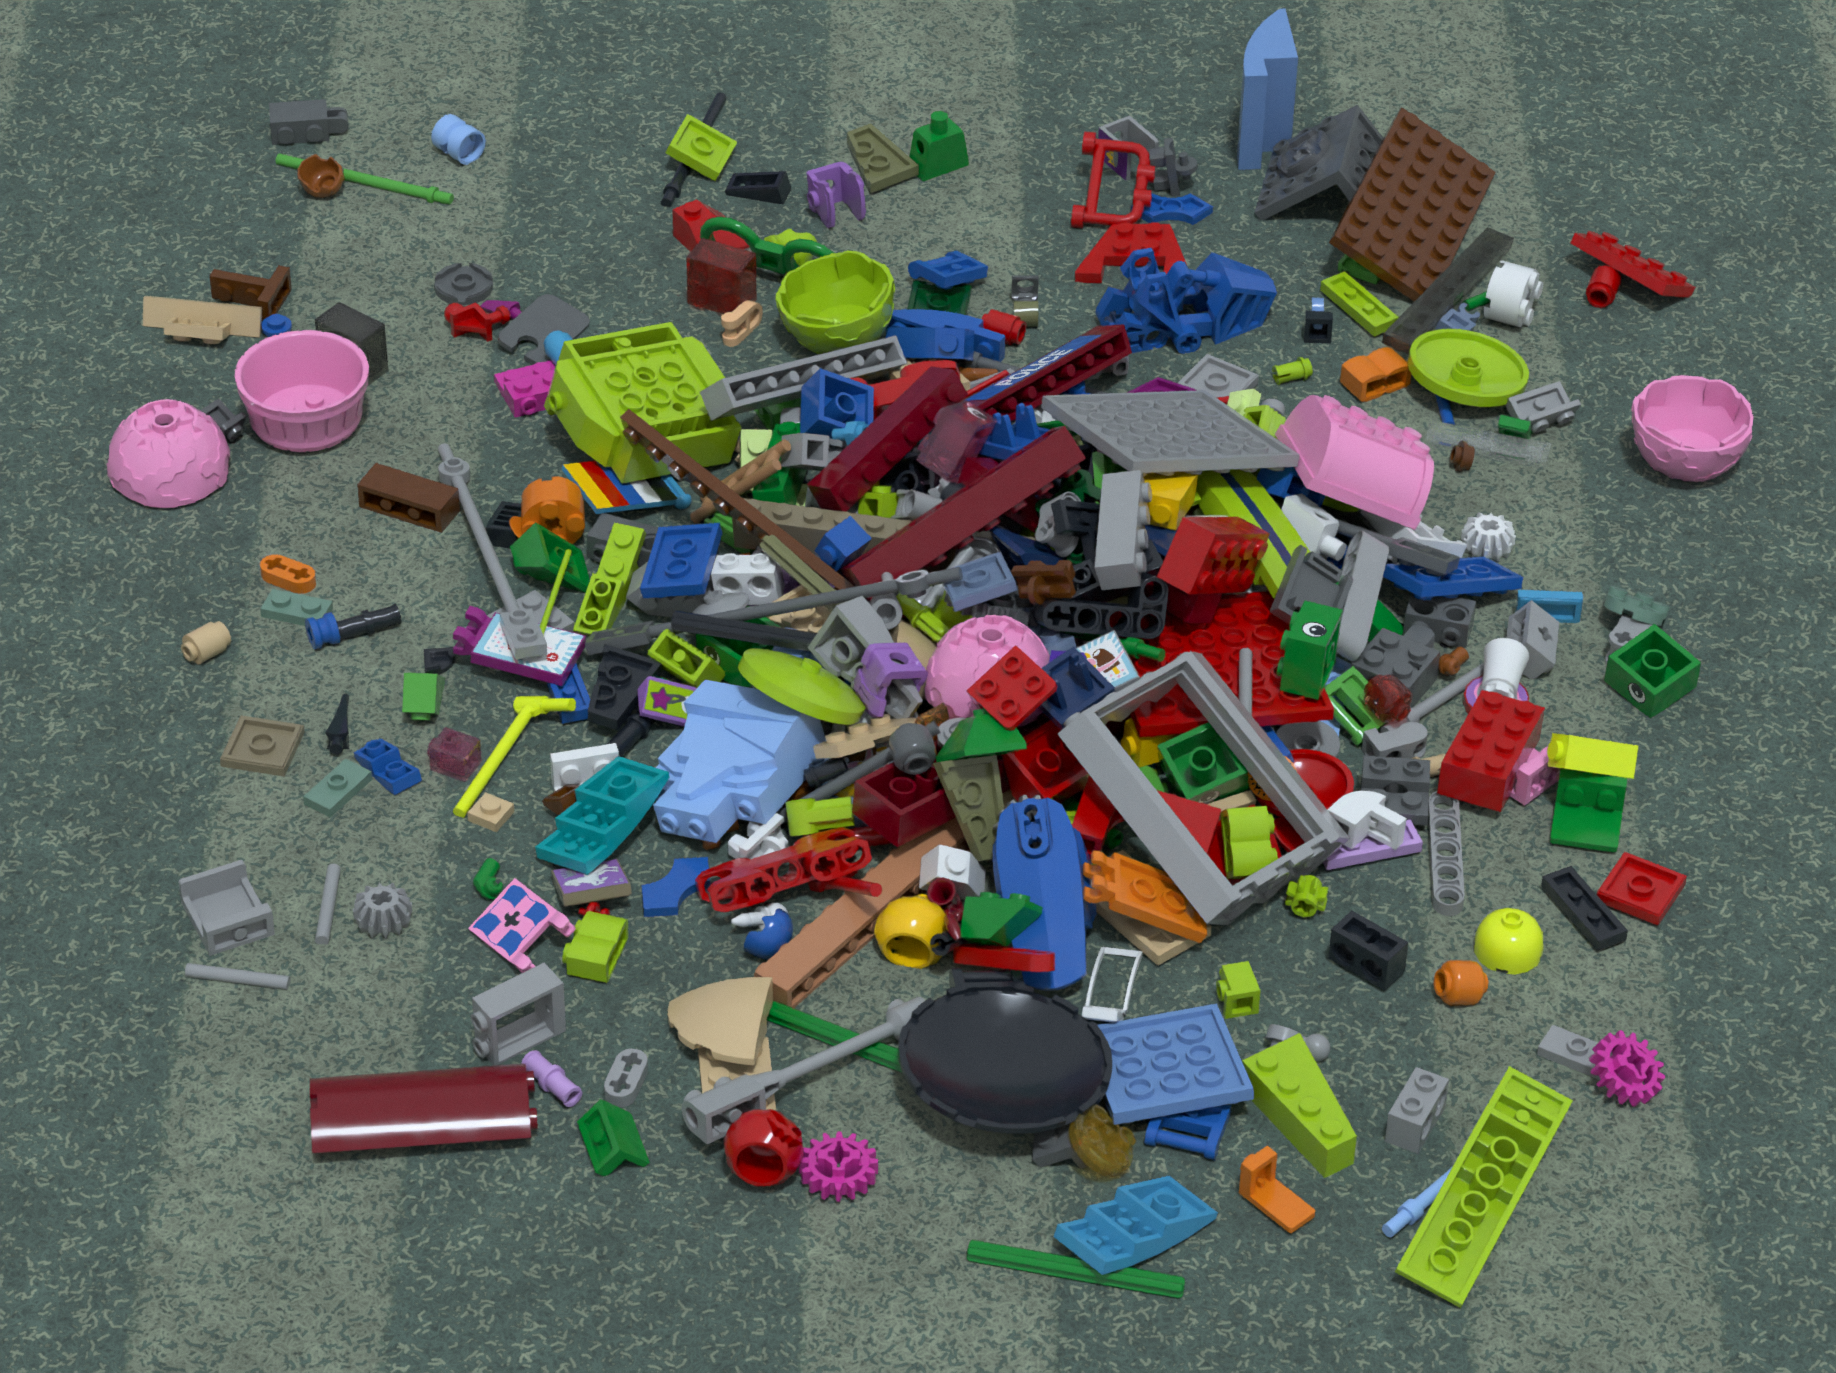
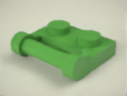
(1350, 690)

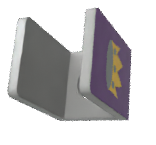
(1131, 132)

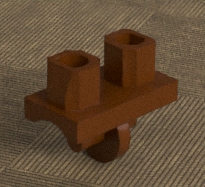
(1044, 581)

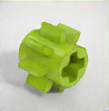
(1306, 896)

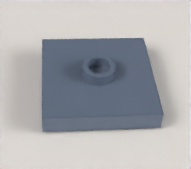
(981, 581)

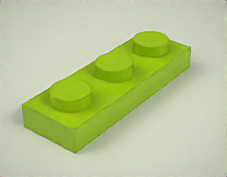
(1358, 303)

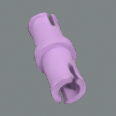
(552, 1078)

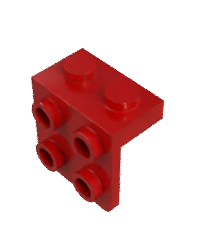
(1012, 689)

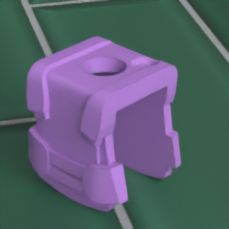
(846, 187)
(879, 670)

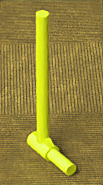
(526, 708)

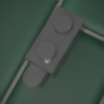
(305, 121)

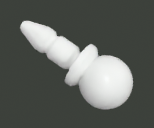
(755, 918)

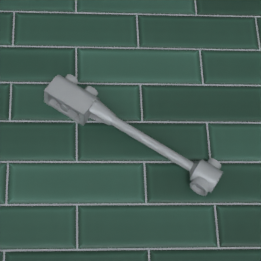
(715, 1110)

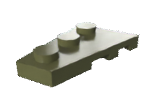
(976, 799)

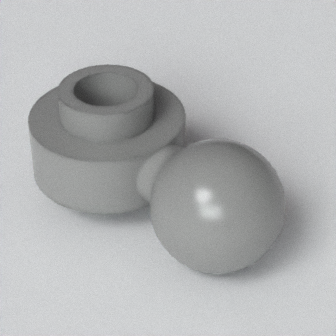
(1317, 1043)

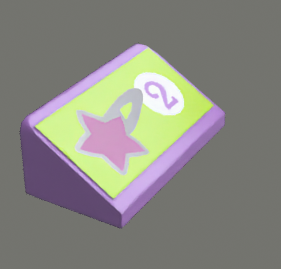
(664, 700)

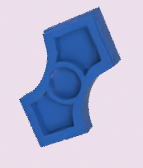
(1185, 208)
(667, 894)

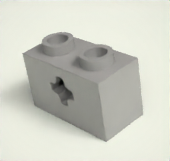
(1538, 634)

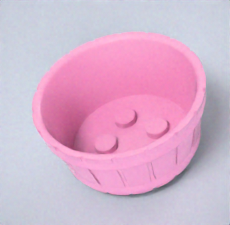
(303, 389)

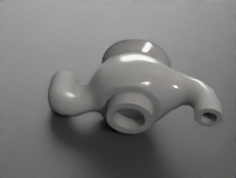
(887, 605)

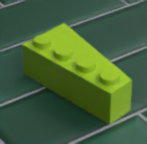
(1301, 1104)

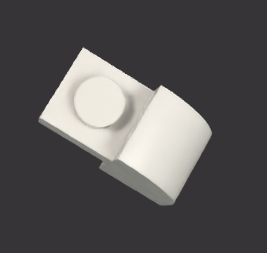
(1365, 814)

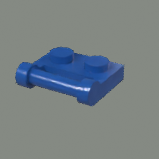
(948, 270)
(1206, 1122)

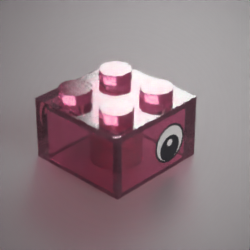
(958, 434)

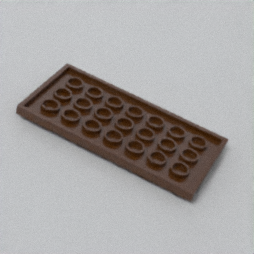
(1412, 206)

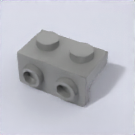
(1543, 406)

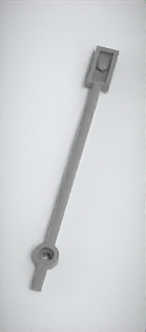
(517, 624)

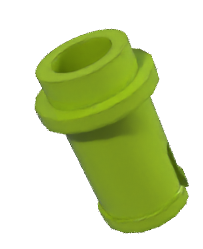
(1292, 371)

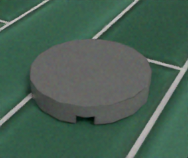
(463, 291)

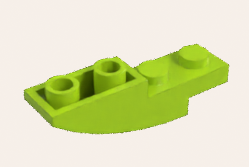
(610, 584)

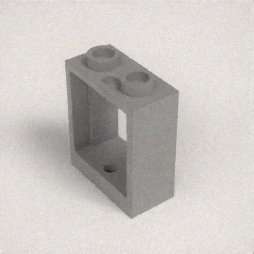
(548, 1020)

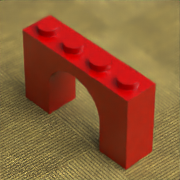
(1098, 816)

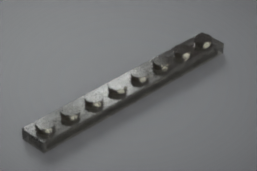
(1448, 289)

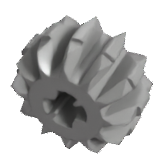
(382, 910)

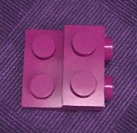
(525, 387)

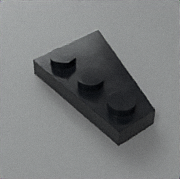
(617, 685)

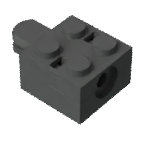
(1406, 657)

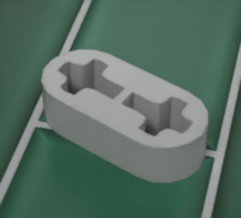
(619, 1076)

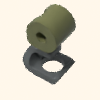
(1025, 299)

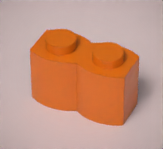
(1375, 374)

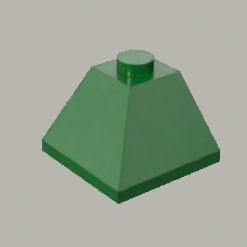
(541, 554)
(979, 738)

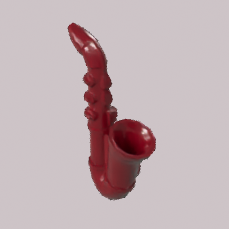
(943, 892)

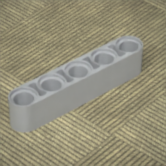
(1366, 564)

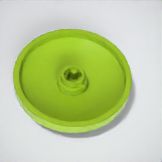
(1467, 367)
(801, 685)

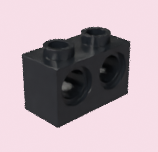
(1368, 950)

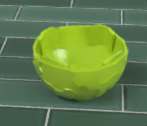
(837, 301)

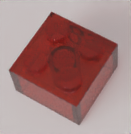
(720, 276)

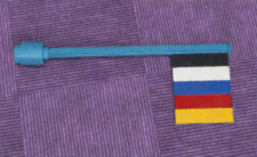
(601, 485)

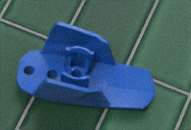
(1052, 880)

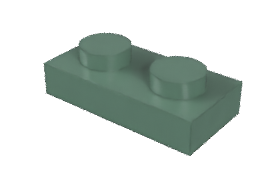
(294, 607)

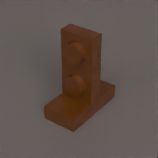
(253, 290)

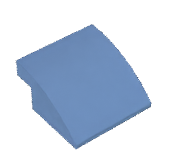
(1267, 90)

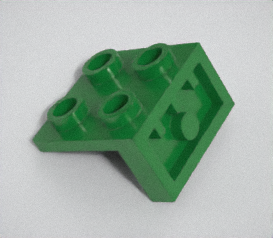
(1588, 810)

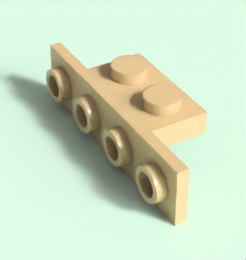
(201, 319)

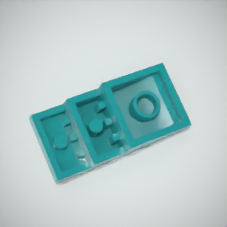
(603, 815)

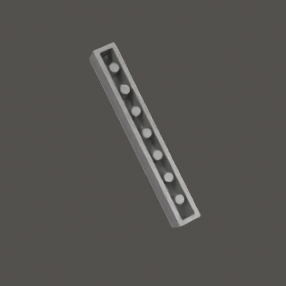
(784, 381)

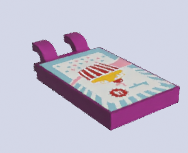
(493, 650)

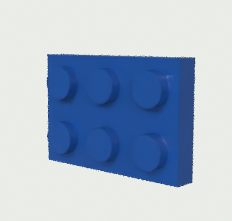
(681, 560)

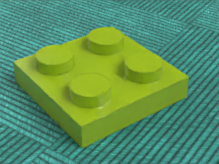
(701, 147)

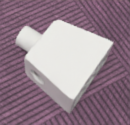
(1314, 526)

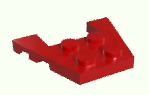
(1121, 241)

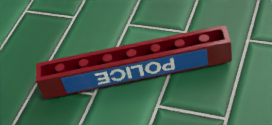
(1055, 371)

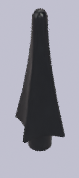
(338, 729)

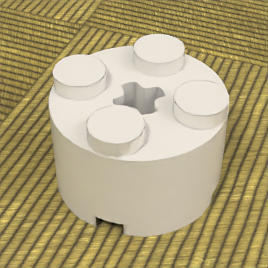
(1513, 294)

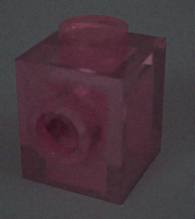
(454, 754)

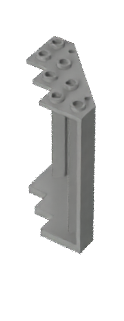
(1158, 824)

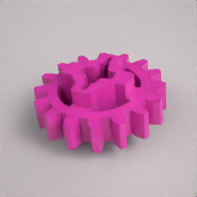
(1627, 1068)
(856, 1168)

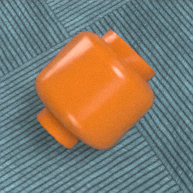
(1460, 982)

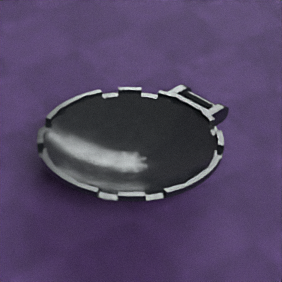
(1004, 1055)

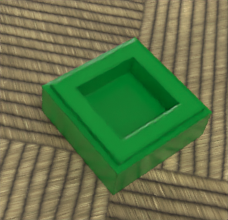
(1514, 427)

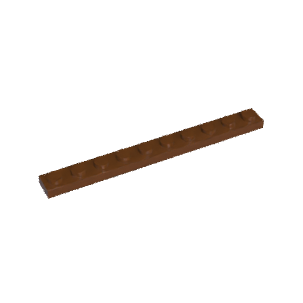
(723, 497)

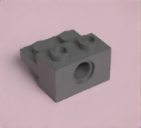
(1402, 782)

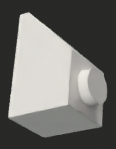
(955, 865)

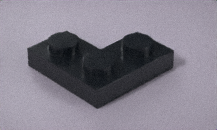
(1078, 520)

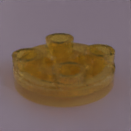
(1101, 1143)

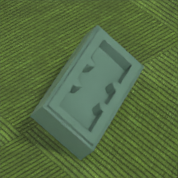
(337, 788)

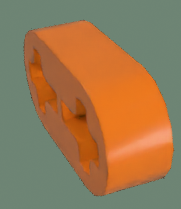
(288, 574)

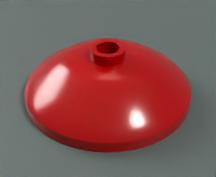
(1322, 773)

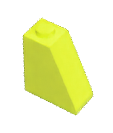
(1592, 755)

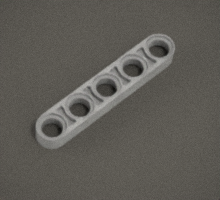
(1445, 864)

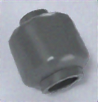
(912, 748)

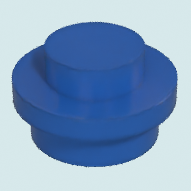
(275, 325)

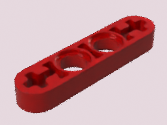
(1005, 957)

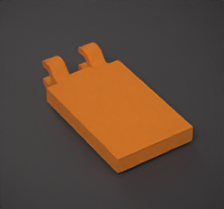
(1142, 894)

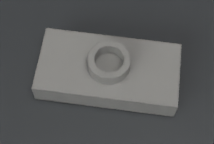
(1568, 1050)

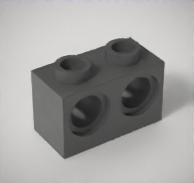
(1447, 617)

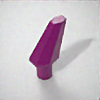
(491, 305)

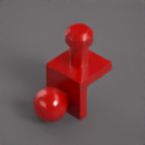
(474, 319)

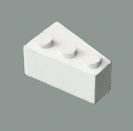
(1422, 534)

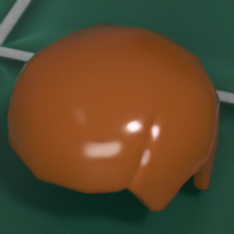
(320, 176)

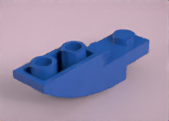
(985, 341)

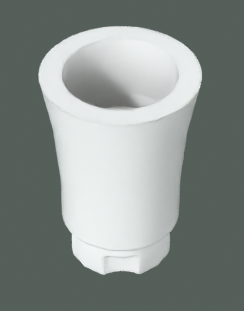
(1504, 666)

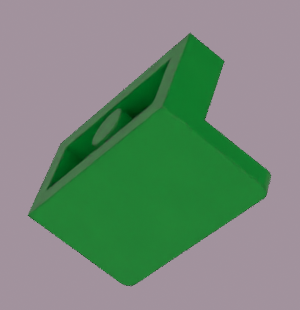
(611, 1137)

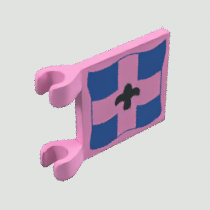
(516, 922)

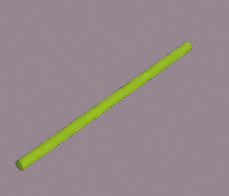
(553, 595)

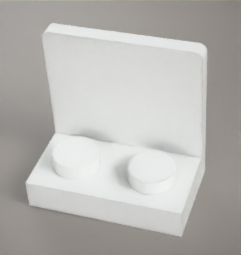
(579, 765)

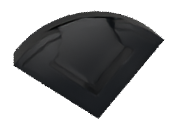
(438, 659)

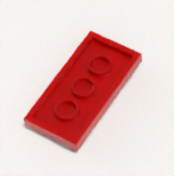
(1630, 263)

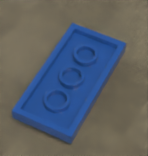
(1471, 578)

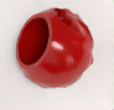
(763, 1147)

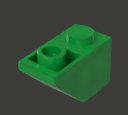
(997, 919)

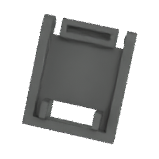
(1310, 580)

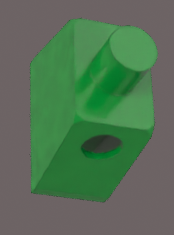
(938, 147)

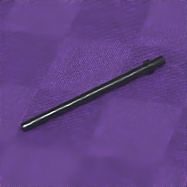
(672, 189)

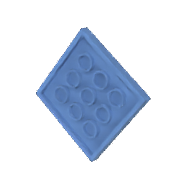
(1173, 1065)

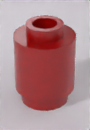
(1603, 286)
(1005, 324)

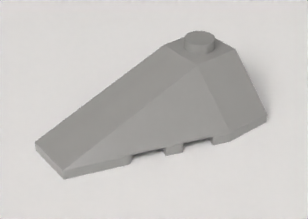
(843, 642)

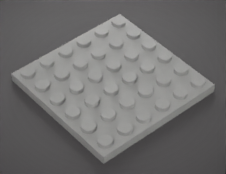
(1170, 432)

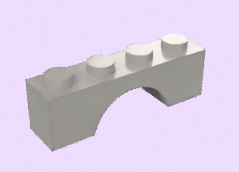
(811, 451)

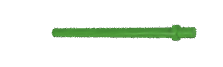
(430, 194)

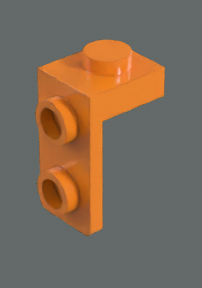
(1270, 1195)

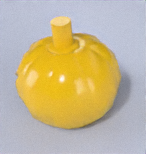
(914, 923)

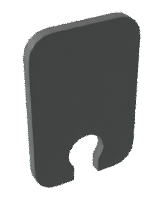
(538, 321)

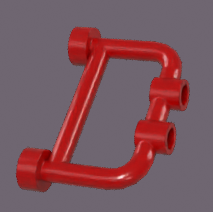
(1141, 197)

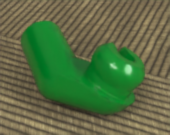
(485, 880)

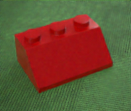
(1045, 767)

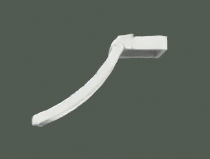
(1104, 1013)

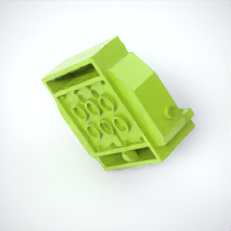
(656, 379)

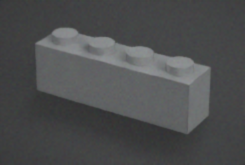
(1122, 530)

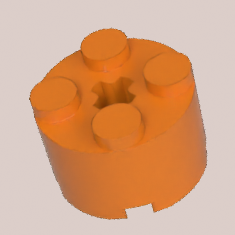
(555, 506)

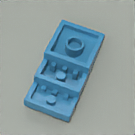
(1135, 1225)

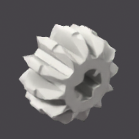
(1488, 536)

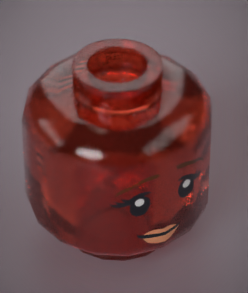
(1387, 698)

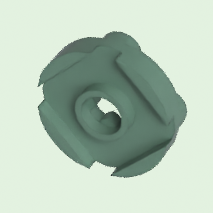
(1640, 607)

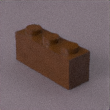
(408, 497)

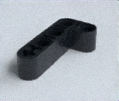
(1100, 612)

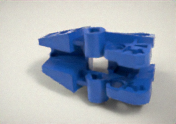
(1230, 291)

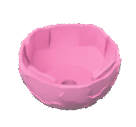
(1691, 426)
(168, 455)
(969, 653)

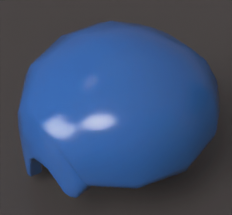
(777, 932)

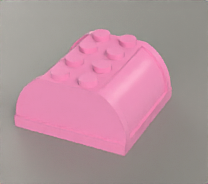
(1359, 459)

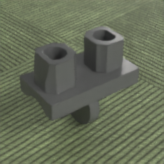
(1166, 157)

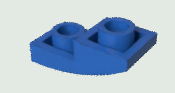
(387, 766)

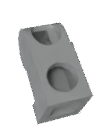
(1403, 742)

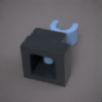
(1318, 323)

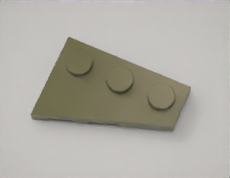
(879, 158)

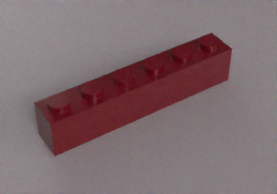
(886, 440)

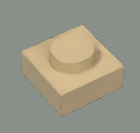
(490, 812)

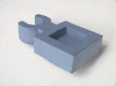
(1458, 319)

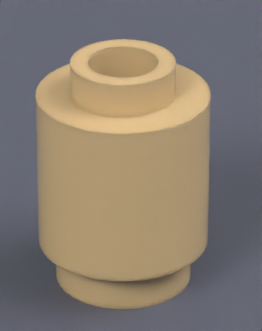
(205, 642)

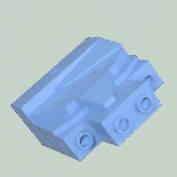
(733, 761)

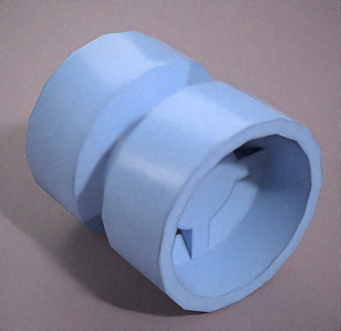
(458, 139)

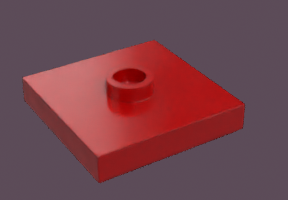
(1641, 888)

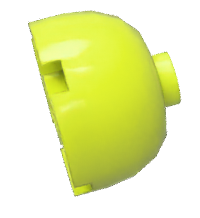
(1509, 941)

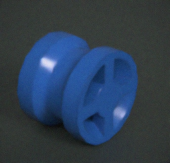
(322, 630)

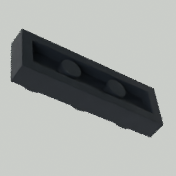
(1584, 908)

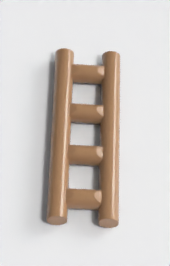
(747, 477)

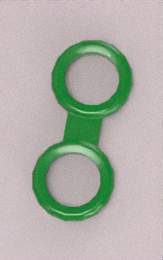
(768, 254)

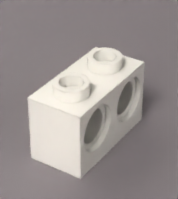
(749, 574)

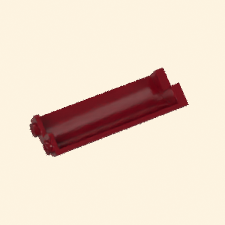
(421, 1108)

